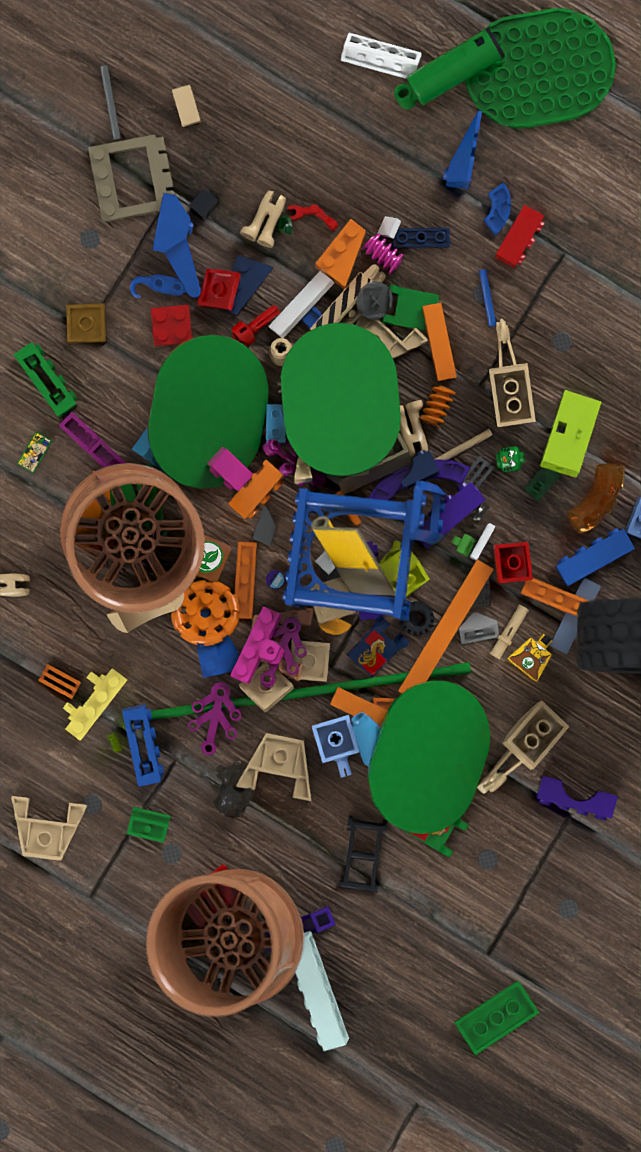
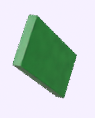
(496, 1017)

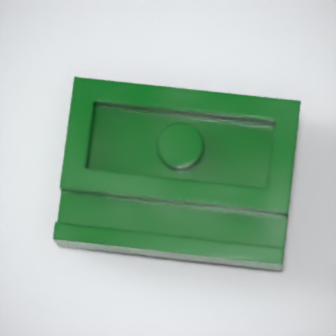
(148, 824)

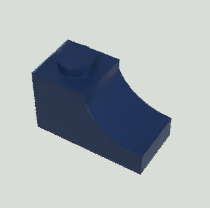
(423, 469)

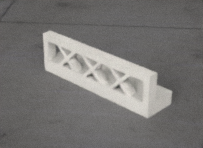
(380, 58)

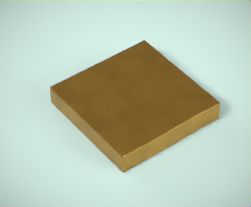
(86, 323)

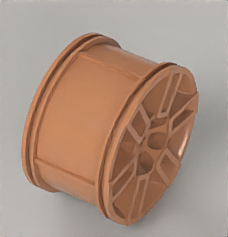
(149, 594)
(168, 957)

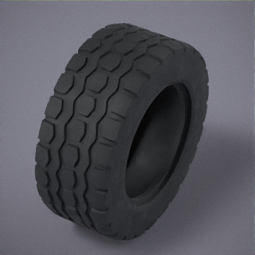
(609, 635)

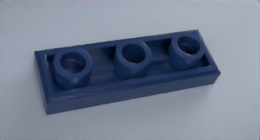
(434, 238)

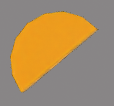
(335, 627)

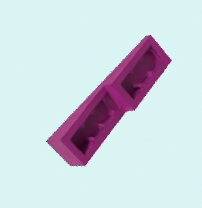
(89, 441)

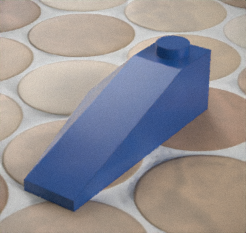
(462, 162)
(216, 658)

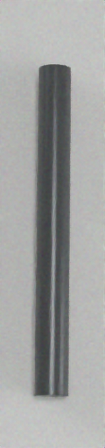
(110, 103)

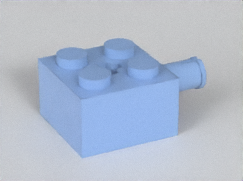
(337, 752)

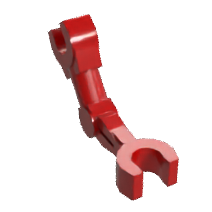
(314, 210)

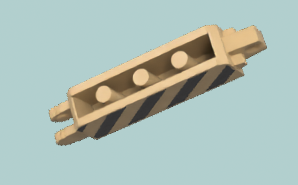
(345, 307)

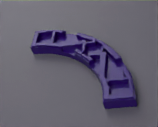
(392, 483)

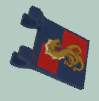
(376, 647)

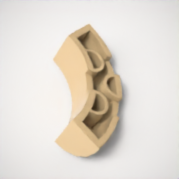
(128, 621)

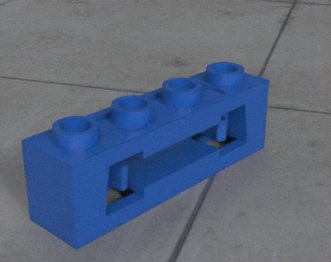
(149, 775)

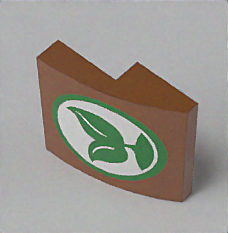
(214, 559)

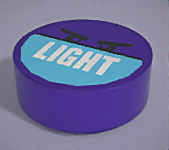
(275, 579)

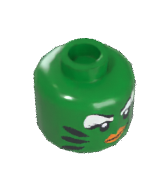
(510, 459)

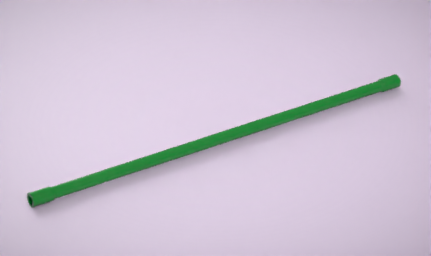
(455, 669)

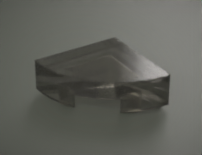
(481, 511)

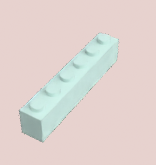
(320, 997)

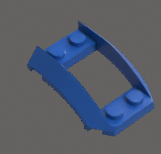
(417, 519)

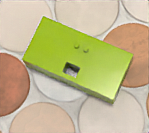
(570, 434)

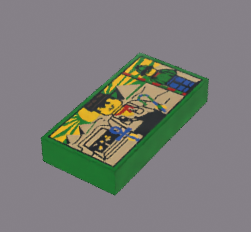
(34, 452)

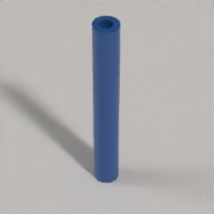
(487, 298)

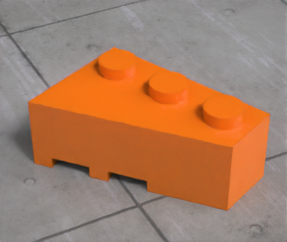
(342, 253)
(257, 491)

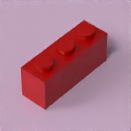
(520, 237)

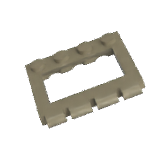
(105, 183)

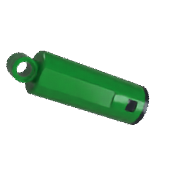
(449, 70)

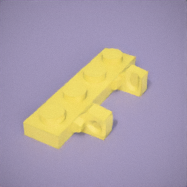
(105, 690)

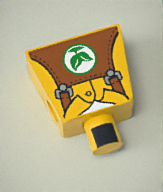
(532, 657)

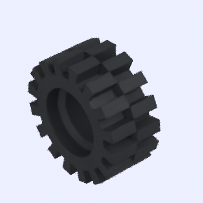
(428, 621)

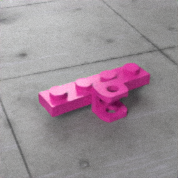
(259, 647)

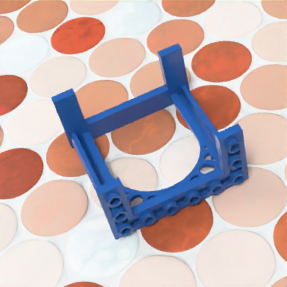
(299, 595)

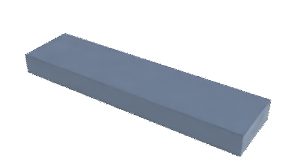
(568, 627)

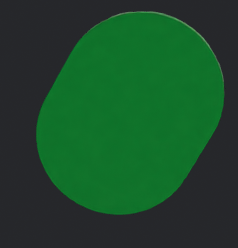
(551, 72)
(206, 399)
(340, 399)
(429, 757)

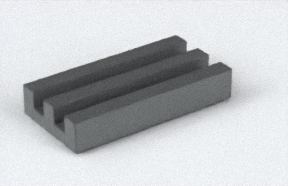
(484, 464)

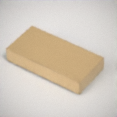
(186, 105)

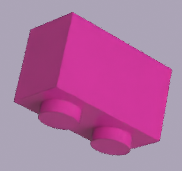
(229, 469)

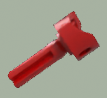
(245, 332)

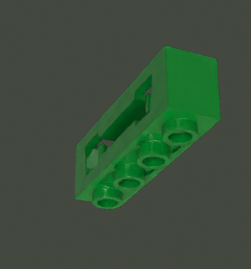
(64, 405)

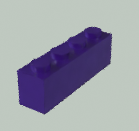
(456, 508)

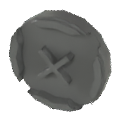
(374, 300)

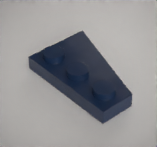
(251, 278)

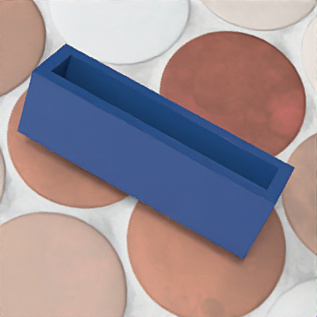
(595, 557)

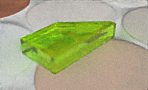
(115, 742)

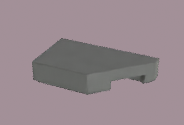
(265, 528)

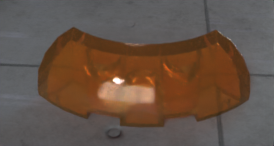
(600, 499)

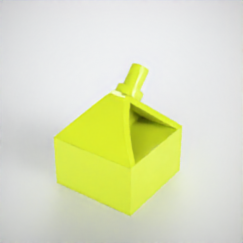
(390, 567)

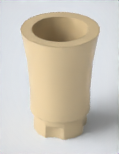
(276, 357)

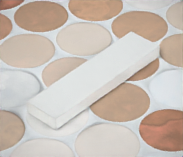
(301, 304)

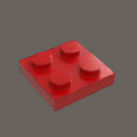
(219, 289)
(171, 325)

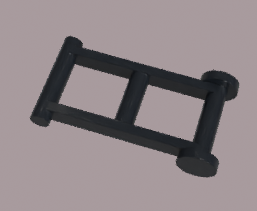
(352, 824)

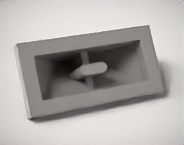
(478, 628)

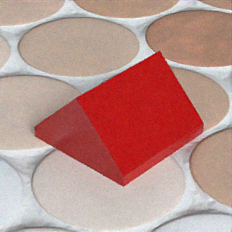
(513, 562)

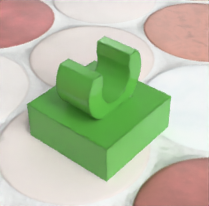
(464, 545)

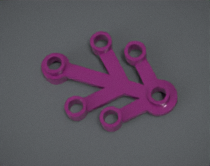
(273, 447)
(288, 634)
(215, 714)

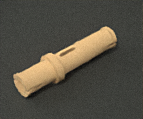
(509, 631)

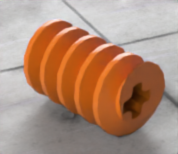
(437, 405)

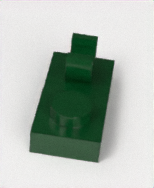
(541, 483)

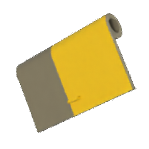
(352, 558)

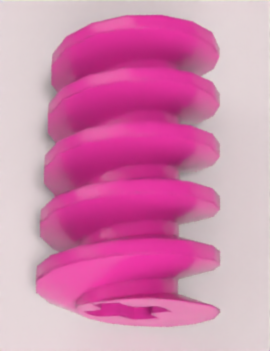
(383, 253)

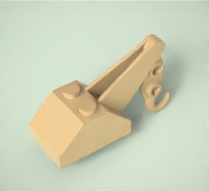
(510, 386)
(528, 741)

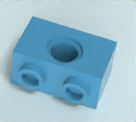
(275, 423)

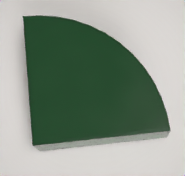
(284, 224)

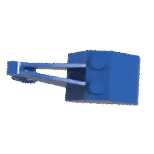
(172, 240)

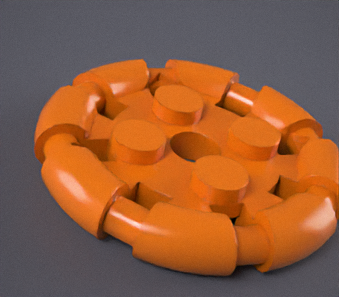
(214, 621)

